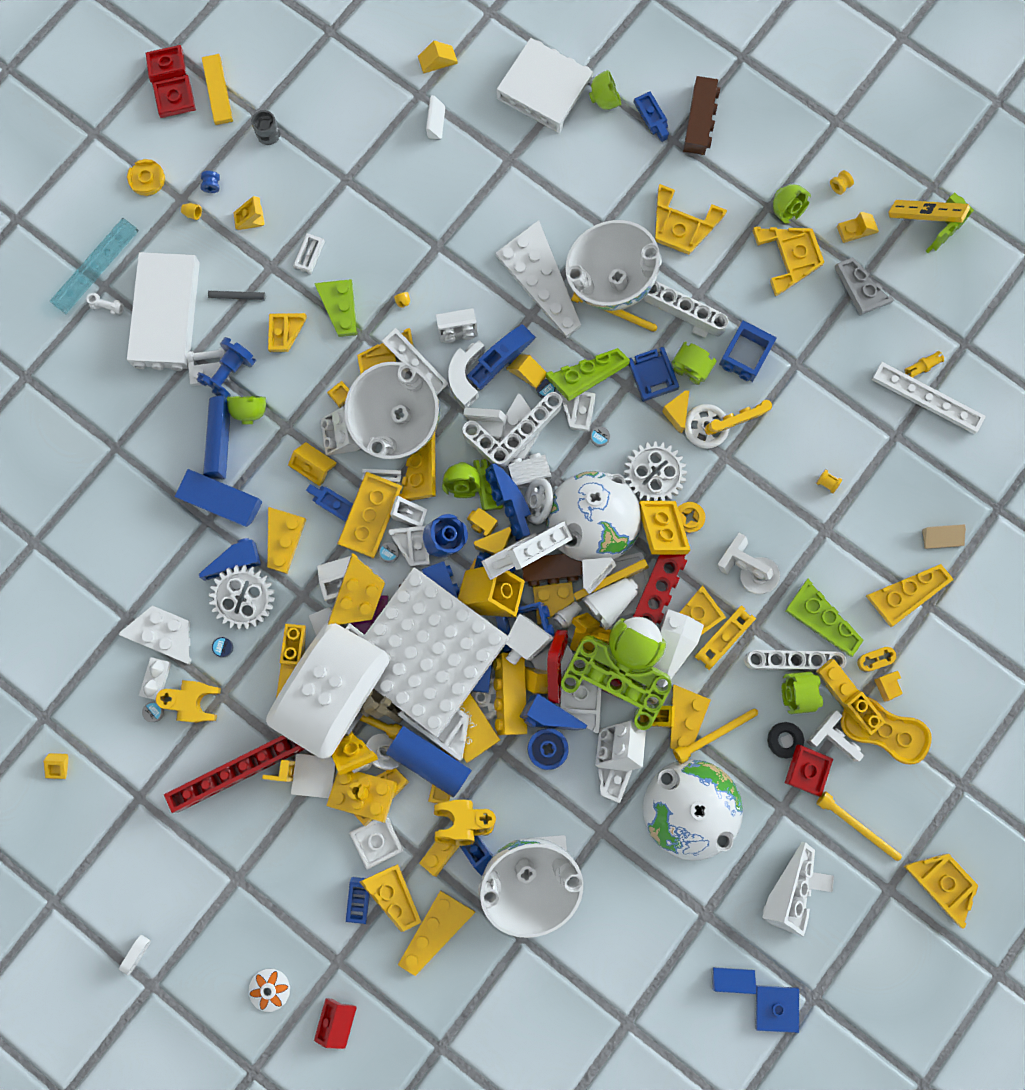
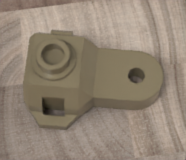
(379, 706)

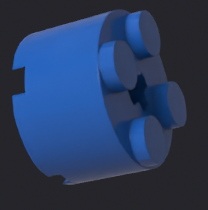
(445, 536)
(551, 760)

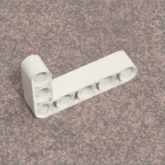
(515, 435)

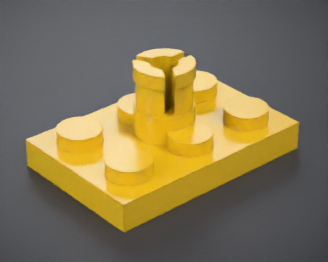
(664, 527)
(362, 795)

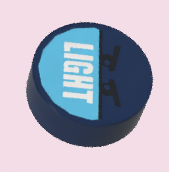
(545, 388)
(222, 647)

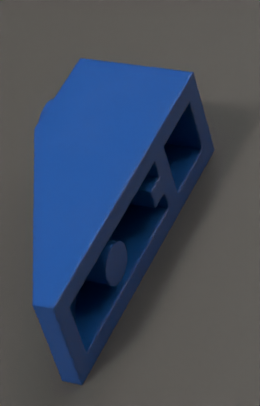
(239, 554)
(545, 714)

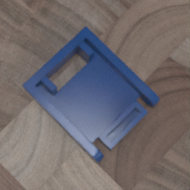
(653, 371)

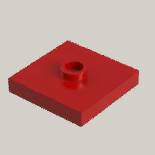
(165, 63)
(174, 96)
(808, 770)

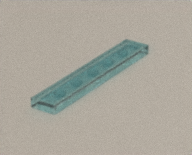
(94, 265)

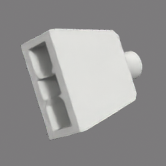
(526, 640)

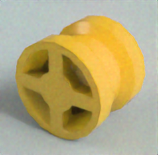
(842, 182)

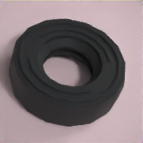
(774, 733)

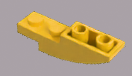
(291, 652)
(850, 697)

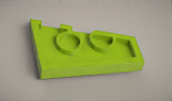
(340, 305)

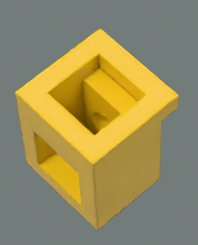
(482, 522)

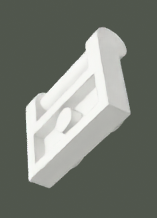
(207, 369)

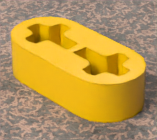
(878, 663)

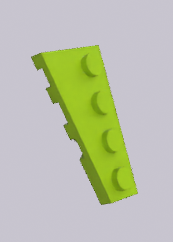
(588, 373)
(817, 614)

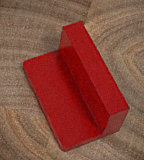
(335, 1024)

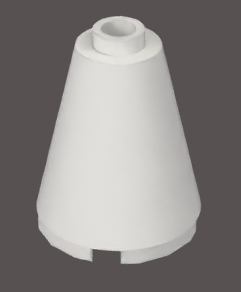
(611, 601)

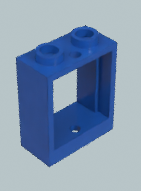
(755, 335)
(503, 622)

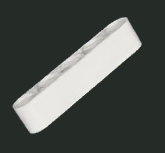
(690, 316)
(785, 659)

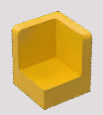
(889, 686)

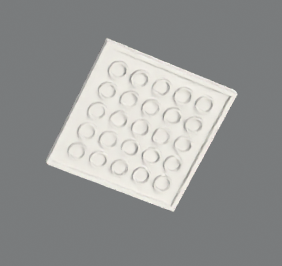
(433, 649)

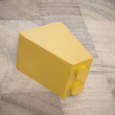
(494, 596)

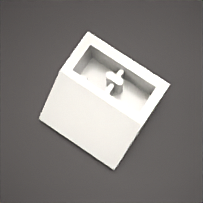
(457, 325)
(336, 435)
(331, 577)
(621, 747)

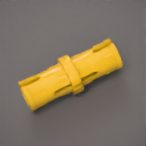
(924, 364)

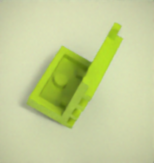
(950, 229)

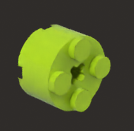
(693, 362)
(801, 692)

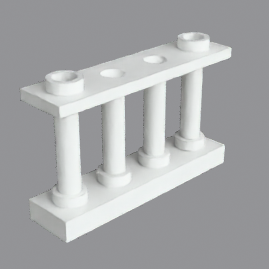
(527, 550)

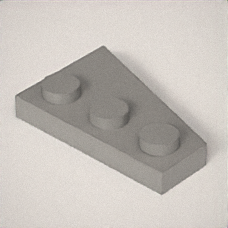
(861, 289)

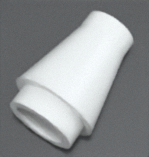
(564, 617)

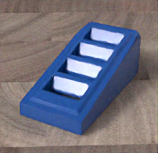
(352, 918)

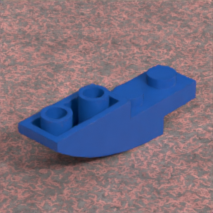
(500, 354)
(508, 494)

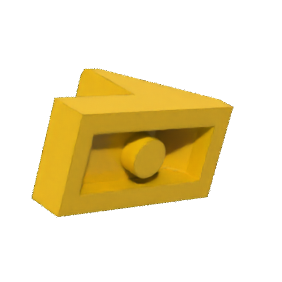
(249, 214)
(857, 228)

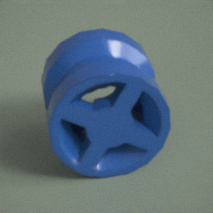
(210, 181)

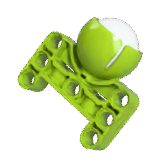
(631, 654)

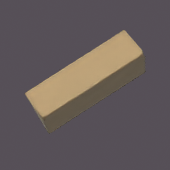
(944, 536)

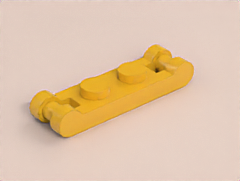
(745, 415)
(725, 637)

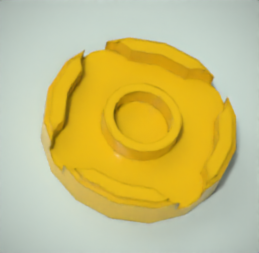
(146, 177)

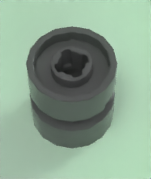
(265, 127)

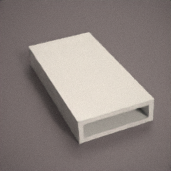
(163, 311)

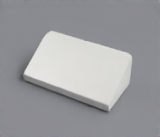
(435, 118)

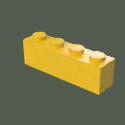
(510, 695)

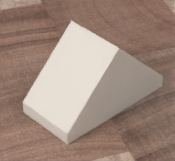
(407, 512)
(595, 571)

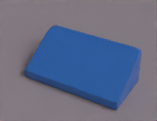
(734, 980)

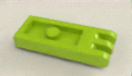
(486, 492)

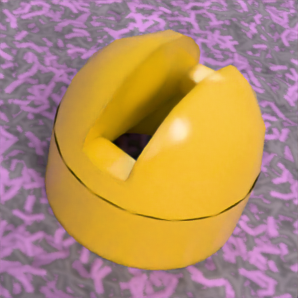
(402, 299)

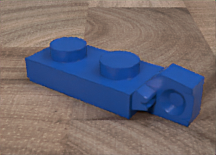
(652, 115)
(331, 501)

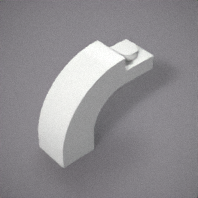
(461, 389)

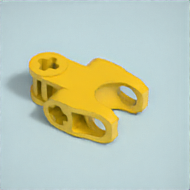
(187, 701)
(466, 822)

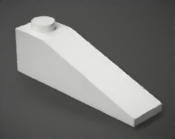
(681, 638)
(788, 899)

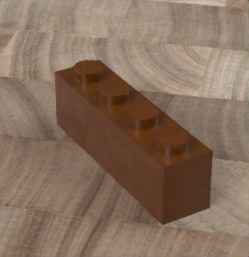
(700, 115)
(552, 570)

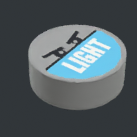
(600, 436)
(389, 552)
(152, 712)

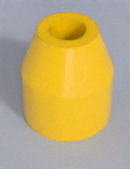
(191, 210)

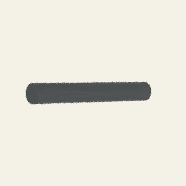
(236, 295)

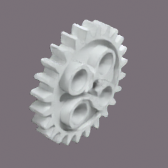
(667, 484)
(225, 590)

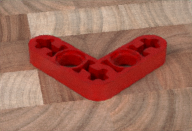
(554, 660)

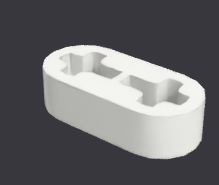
(134, 955)

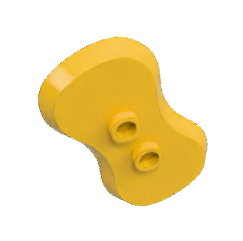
(901, 737)

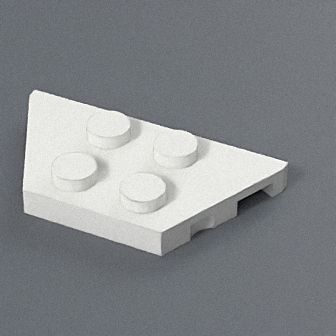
(515, 415)
(161, 633)
(583, 703)
(452, 737)

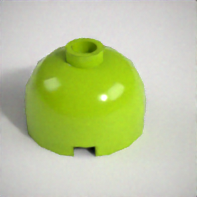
(604, 91)
(790, 202)
(246, 408)
(461, 480)

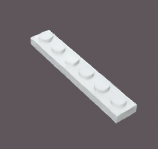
(928, 398)

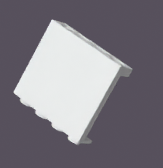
(544, 84)

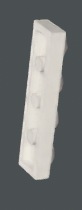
(408, 354)

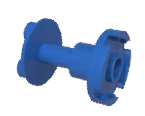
(230, 362)

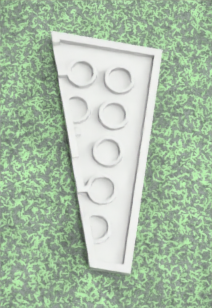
(535, 269)

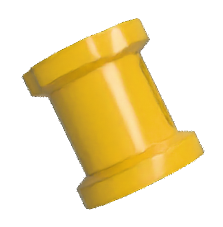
(829, 481)

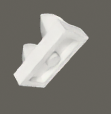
(154, 678)

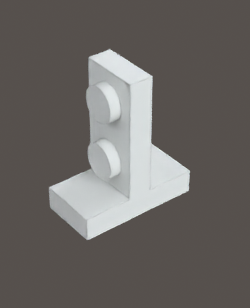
(736, 556)
(835, 736)

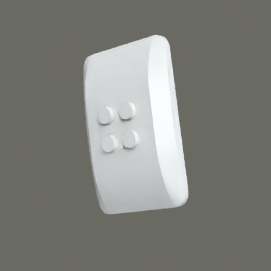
(327, 690)

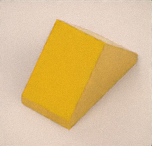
(437, 56)
(528, 370)
(677, 410)
(493, 543)
(536, 680)
(664, 718)

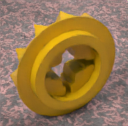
(698, 515)

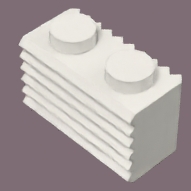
(528, 470)

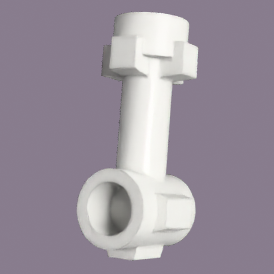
(96, 303)

